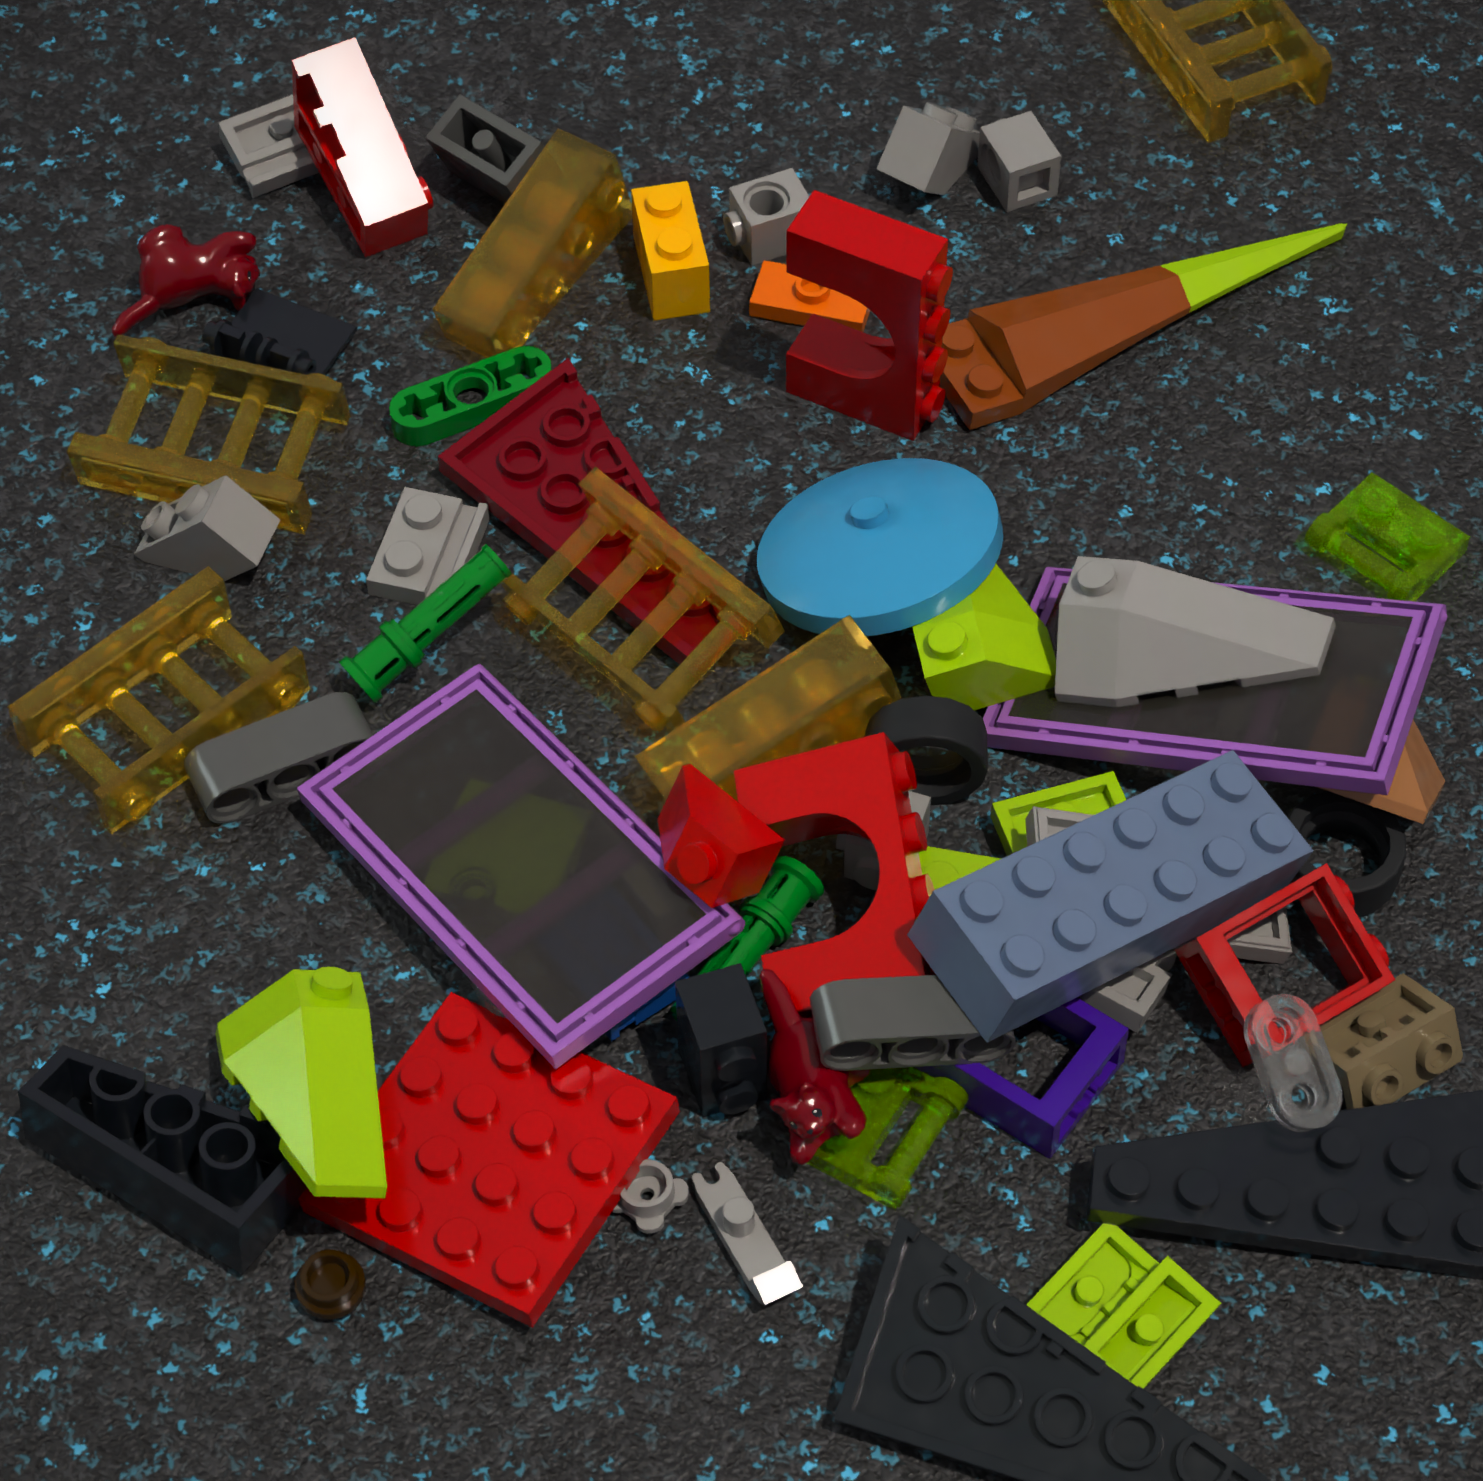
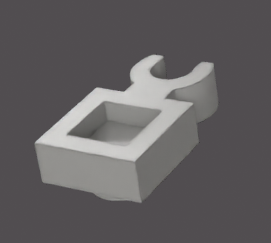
(1135, 993)

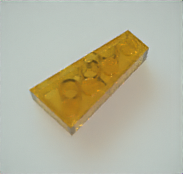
(536, 246)
(795, 706)

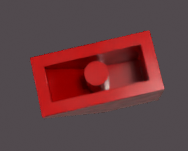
(714, 841)

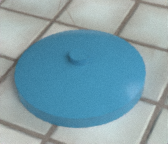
(881, 546)

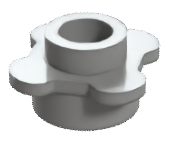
(667, 1193)

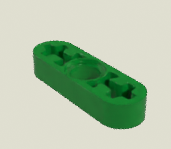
(461, 416)

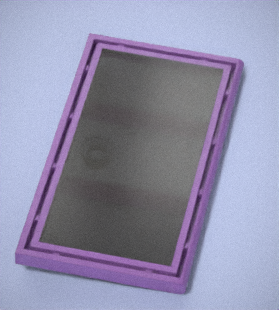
(1304, 731)
(517, 863)

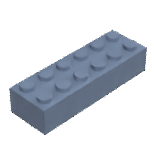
(1107, 894)

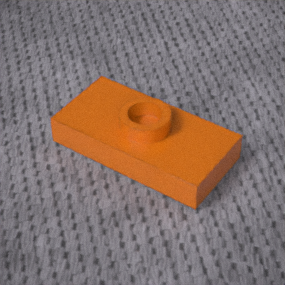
(794, 299)

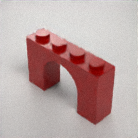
(899, 278)
(862, 793)

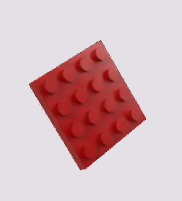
(499, 1159)

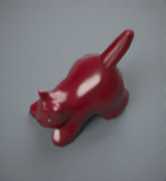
(180, 272)
(813, 1099)

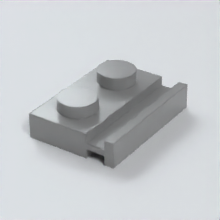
(267, 147)
(425, 545)

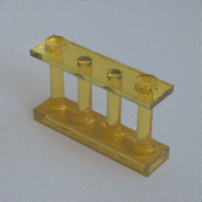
(1187, 65)
(164, 471)
(652, 545)
(129, 656)

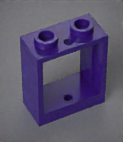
(1048, 1121)

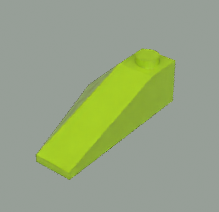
(986, 647)
(312, 1074)

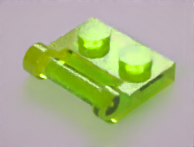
(1394, 528)
(883, 1099)

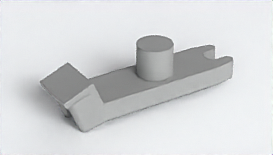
(745, 1236)

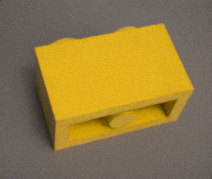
(670, 250)

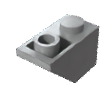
(930, 147)
(208, 527)

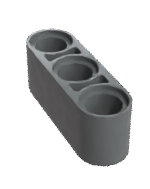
(273, 756)
(897, 1025)

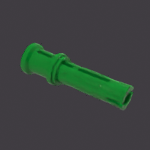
(402, 642)
(768, 916)

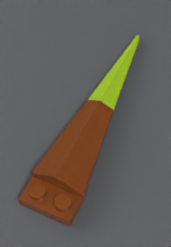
(1033, 345)

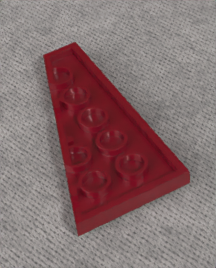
(529, 473)

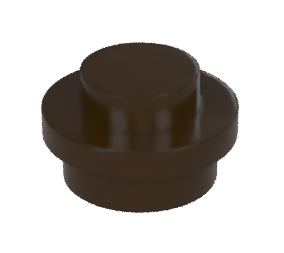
(330, 1284)

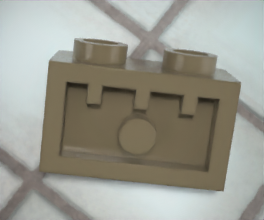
(1392, 1043)

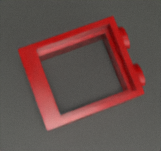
(1331, 910)

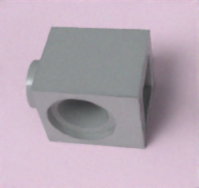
(1019, 161)
(762, 213)

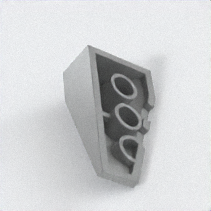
(1156, 630)

